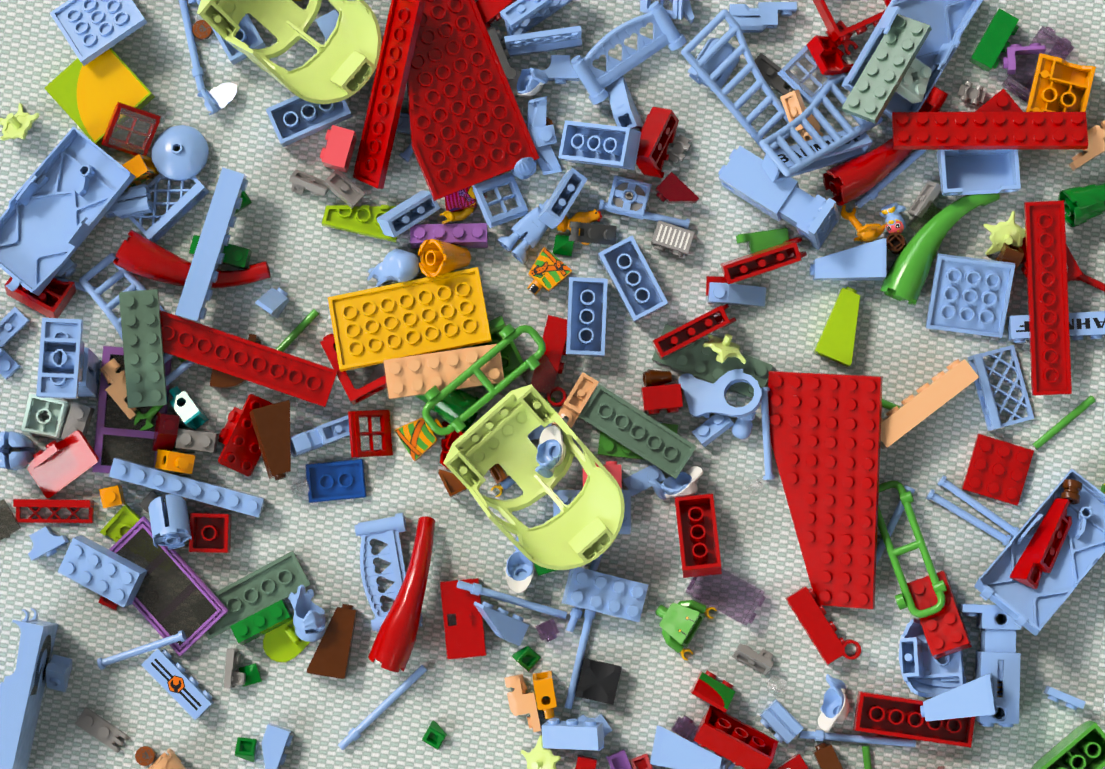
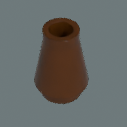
(656, 377)

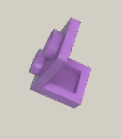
(1009, 61)
(619, 760)

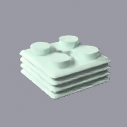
(915, 82)
(35, 424)

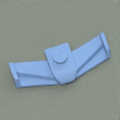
(542, 135)

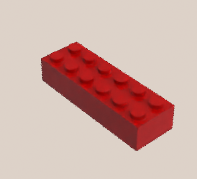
(903, 719)

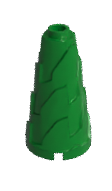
(1083, 203)
(454, 405)

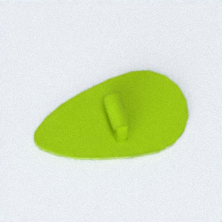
(283, 643)

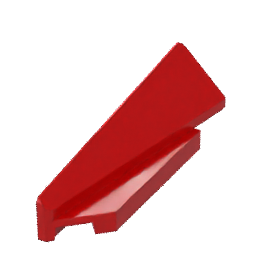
(1044, 545)

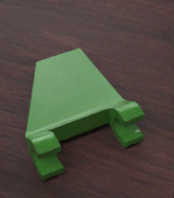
(764, 239)

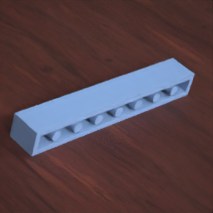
(211, 245)
(187, 487)

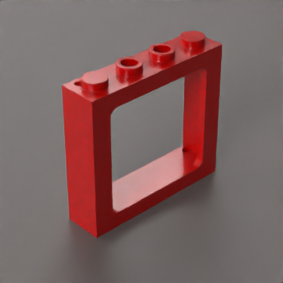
(845, 34)
(353, 394)

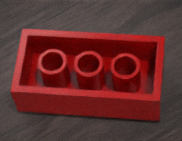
(698, 535)
(945, 629)
(735, 740)

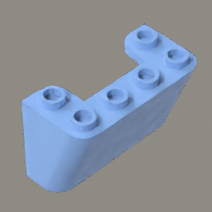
(978, 171)

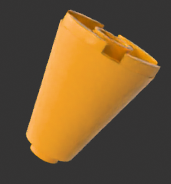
(442, 257)

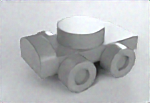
(967, 93)
(680, 145)

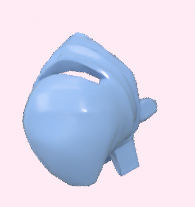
(396, 267)
(308, 617)

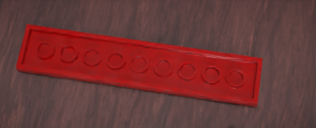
(388, 91)
(989, 130)
(1048, 297)
(246, 359)

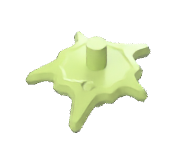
(17, 125)
(1005, 232)
(724, 348)
(540, 757)

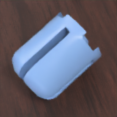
(714, 62)
(15, 460)
(169, 521)

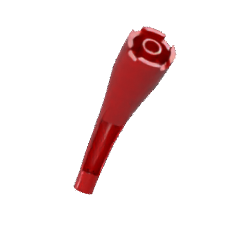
(865, 171)
(158, 264)
(400, 627)

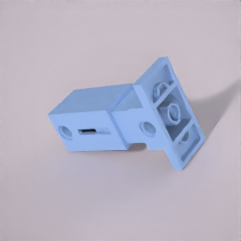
(779, 199)
(65, 365)
(997, 657)

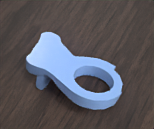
(710, 398)

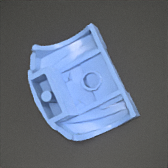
(921, 670)

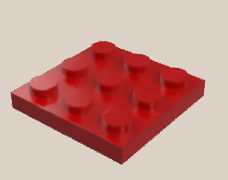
(997, 469)

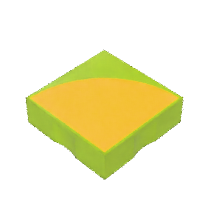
(95, 89)

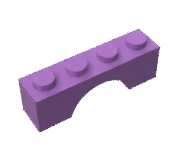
(468, 235)

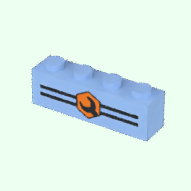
(178, 683)

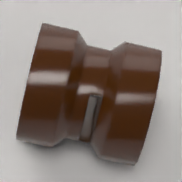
(896, 246)
(1071, 491)

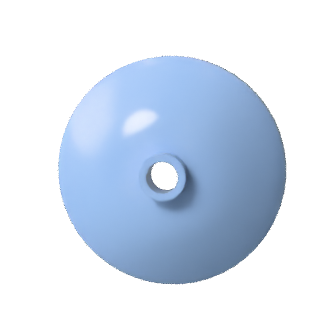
(183, 163)

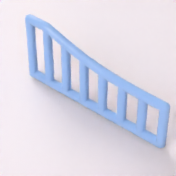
(751, 66)
(802, 119)
(107, 308)

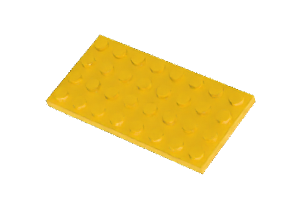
(409, 319)

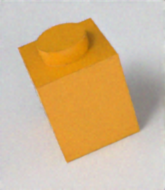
(112, 496)

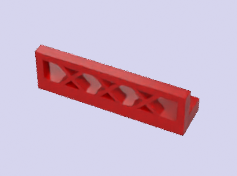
(18, 503)

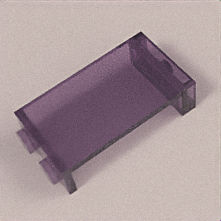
(1022, 80)
(727, 595)

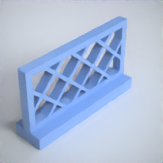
(525, 11)
(543, 41)
(173, 214)
(985, 392)

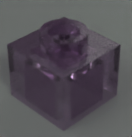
(547, 630)
(683, 726)

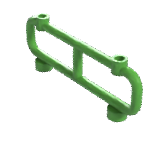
(434, 395)
(904, 599)

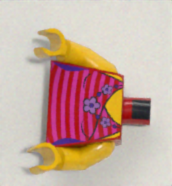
(459, 205)

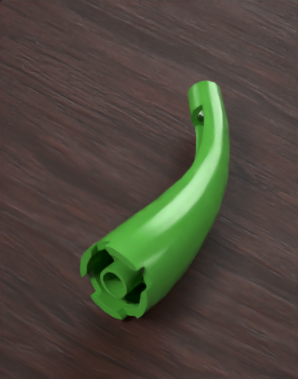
(914, 262)

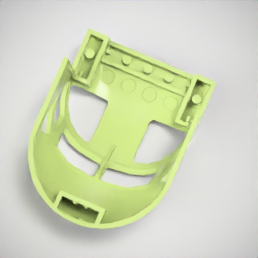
(338, 66)
(501, 437)

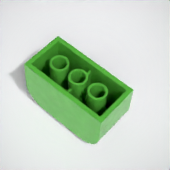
(1078, 750)

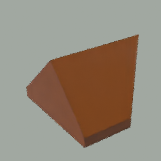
(451, 483)

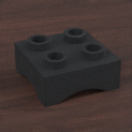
(598, 681)

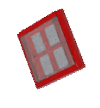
(131, 130)
(370, 433)

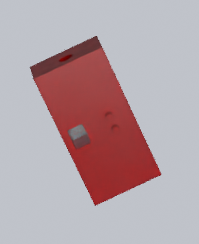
(462, 621)

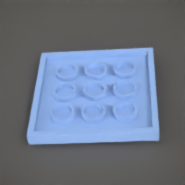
(96, 25)
(970, 295)

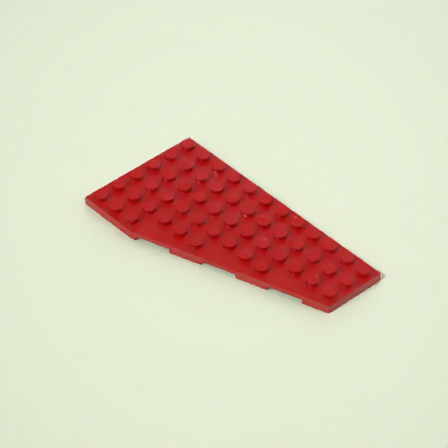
(461, 102)
(829, 465)

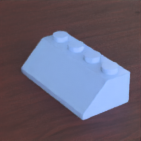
(586, 316)

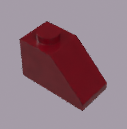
(675, 191)
(165, 431)

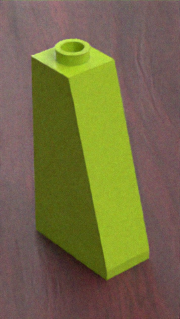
(839, 331)

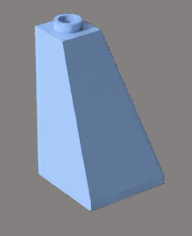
(854, 264)
(966, 700)

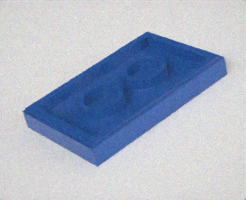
(336, 480)

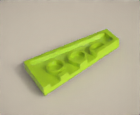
(357, 219)
(120, 523)

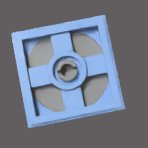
(628, 197)

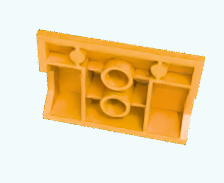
(1060, 86)

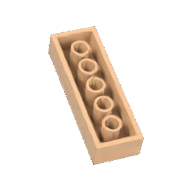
(420, 373)
(928, 400)

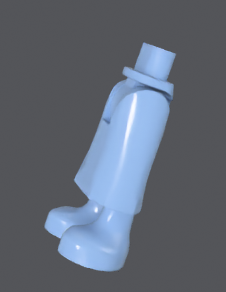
(527, 229)

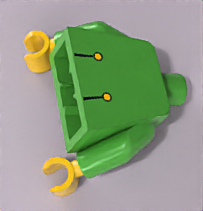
(681, 623)

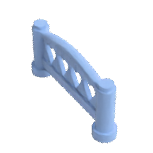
(663, 34)
(387, 531)

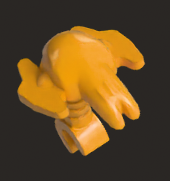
(865, 233)

